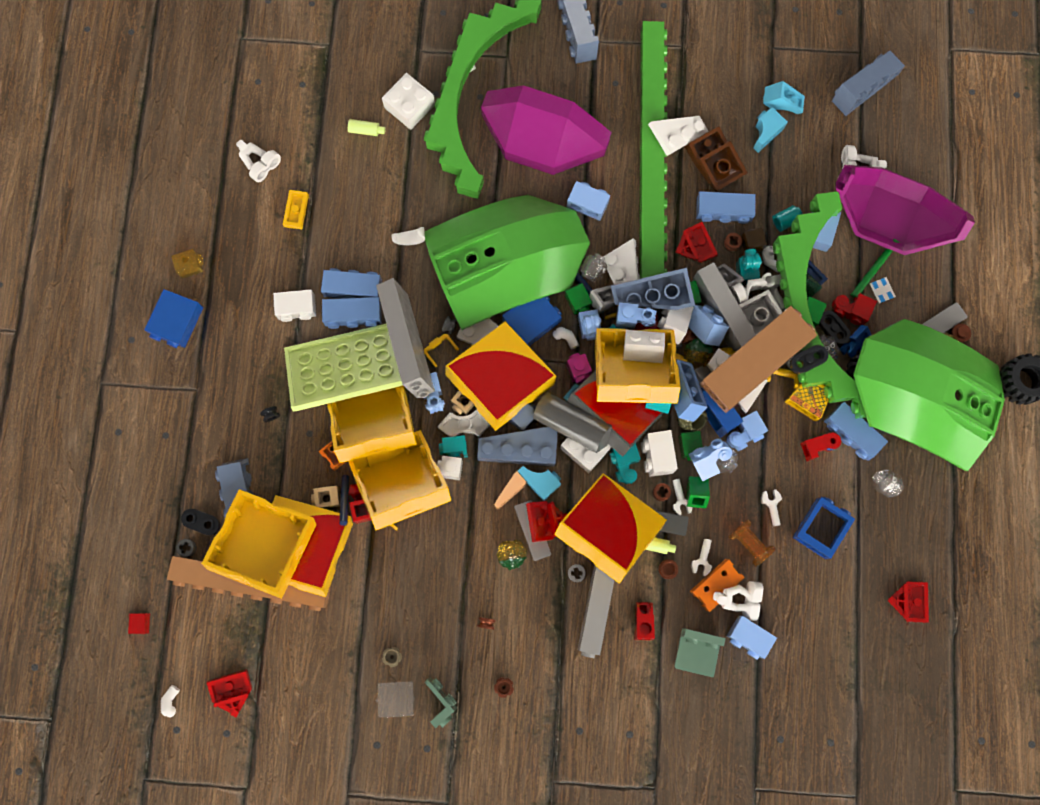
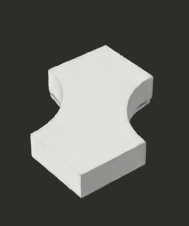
(456, 425)

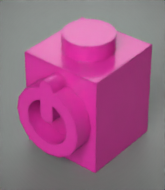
(578, 368)

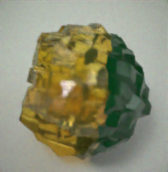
(698, 351)
(511, 554)

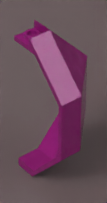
(543, 129)
(896, 207)

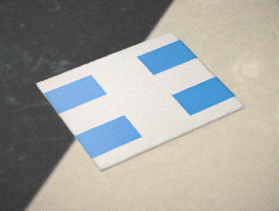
(882, 290)

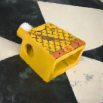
(809, 401)

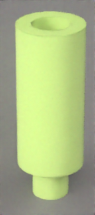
(365, 127)
(661, 546)

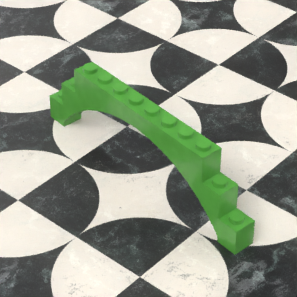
(477, 37)
(793, 258)

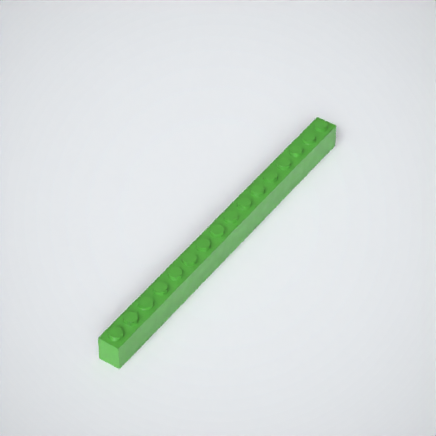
(651, 153)

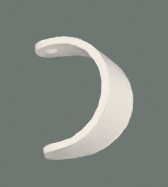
(409, 237)

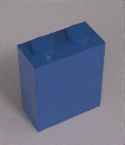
(173, 319)
(533, 319)

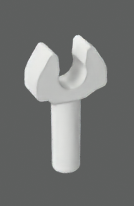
(680, 498)
(772, 506)
(703, 558)

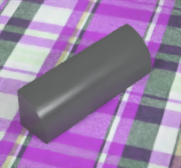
(572, 422)

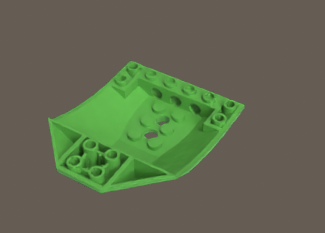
(534, 256)
(910, 385)

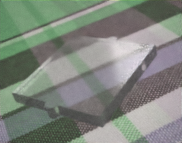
(395, 699)

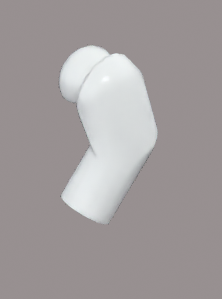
(768, 258)
(566, 334)
(166, 701)

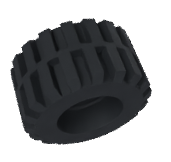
(1012, 383)

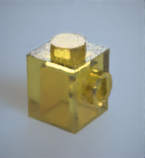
(187, 263)

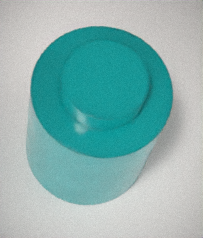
(785, 217)

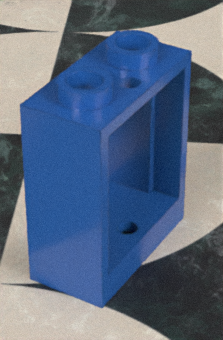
(718, 419)
(813, 544)

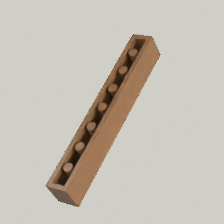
(193, 572)

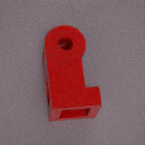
(821, 443)
(644, 621)

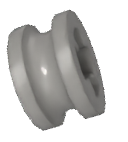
(580, 568)

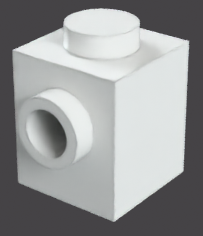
(450, 467)

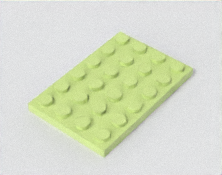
(341, 367)

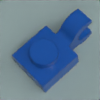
(857, 341)

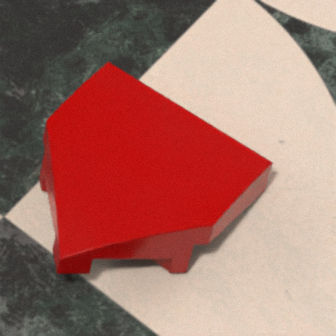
(696, 244)
(543, 520)
(912, 601)
(230, 691)

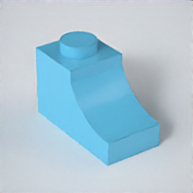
(783, 97)
(769, 126)
(541, 483)

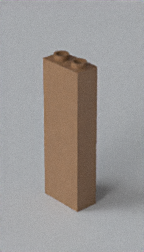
(758, 359)

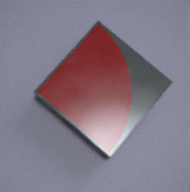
(627, 419)

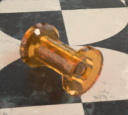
(752, 543)

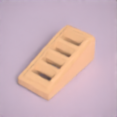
(514, 485)

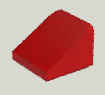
(139, 623)

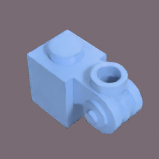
(629, 315)
(588, 323)
(434, 402)
(751, 429)
(706, 457)

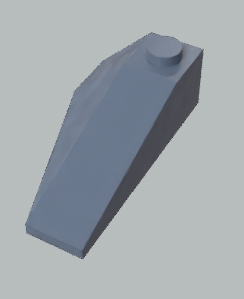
(660, 291)

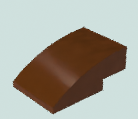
(716, 159)

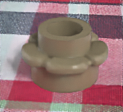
(391, 651)

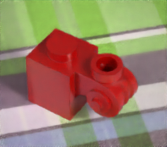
(857, 312)
(358, 508)

